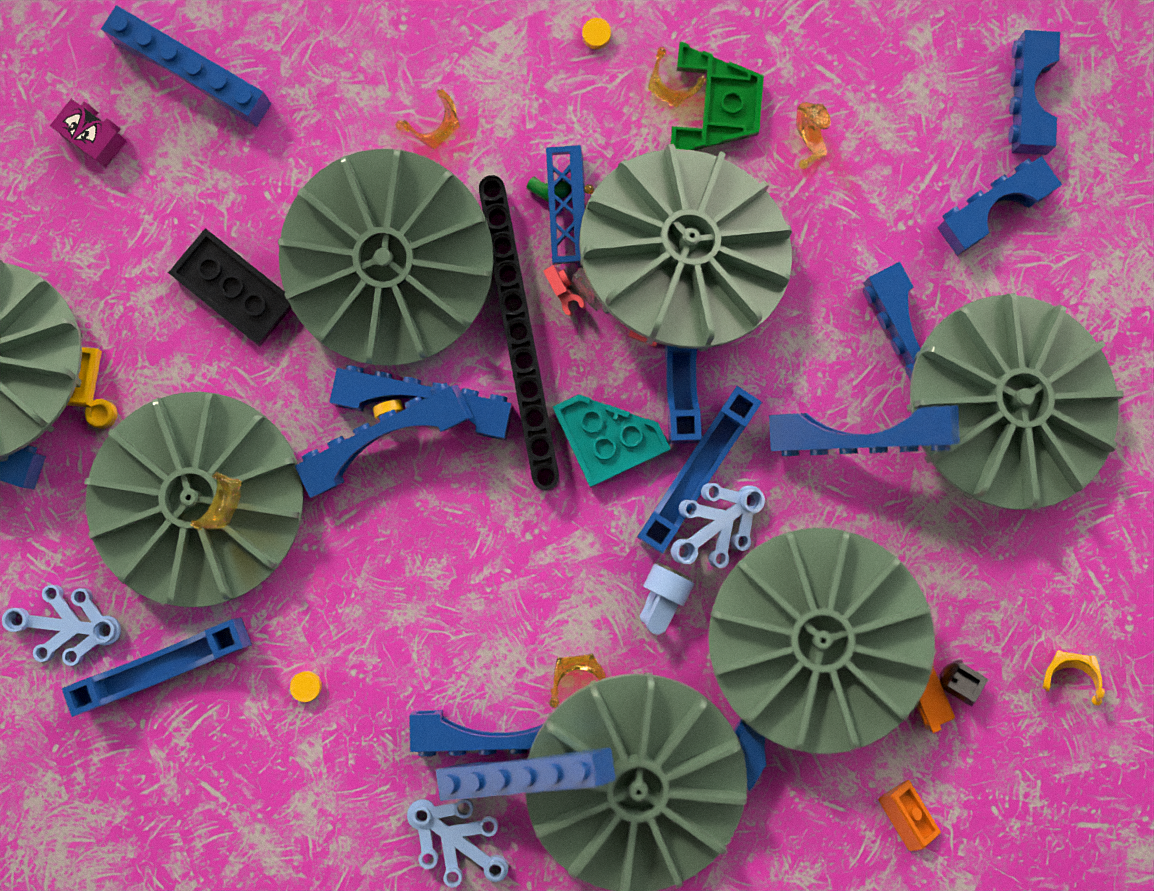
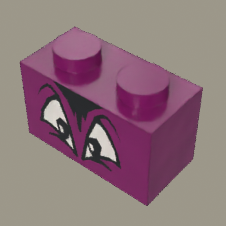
(89, 133)

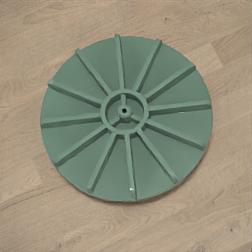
(685, 248)
(385, 257)
(36, 357)
(1028, 397)
(159, 477)
(821, 640)
(673, 789)

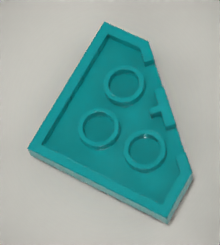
(607, 437)

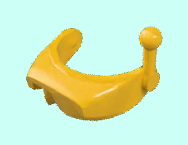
(1083, 662)

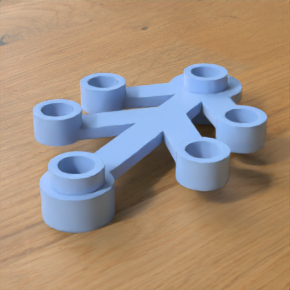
(721, 523)
(68, 625)
(453, 838)

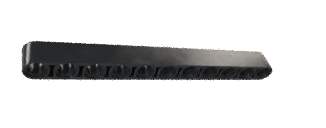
(520, 318)

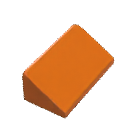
(909, 816)

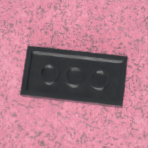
(231, 287)

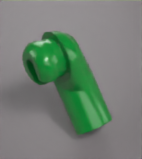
(541, 189)

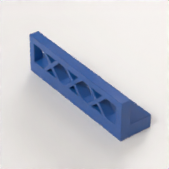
(577, 198)

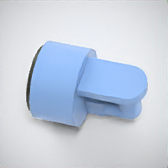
(667, 591)

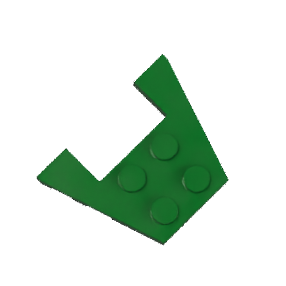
(730, 101)

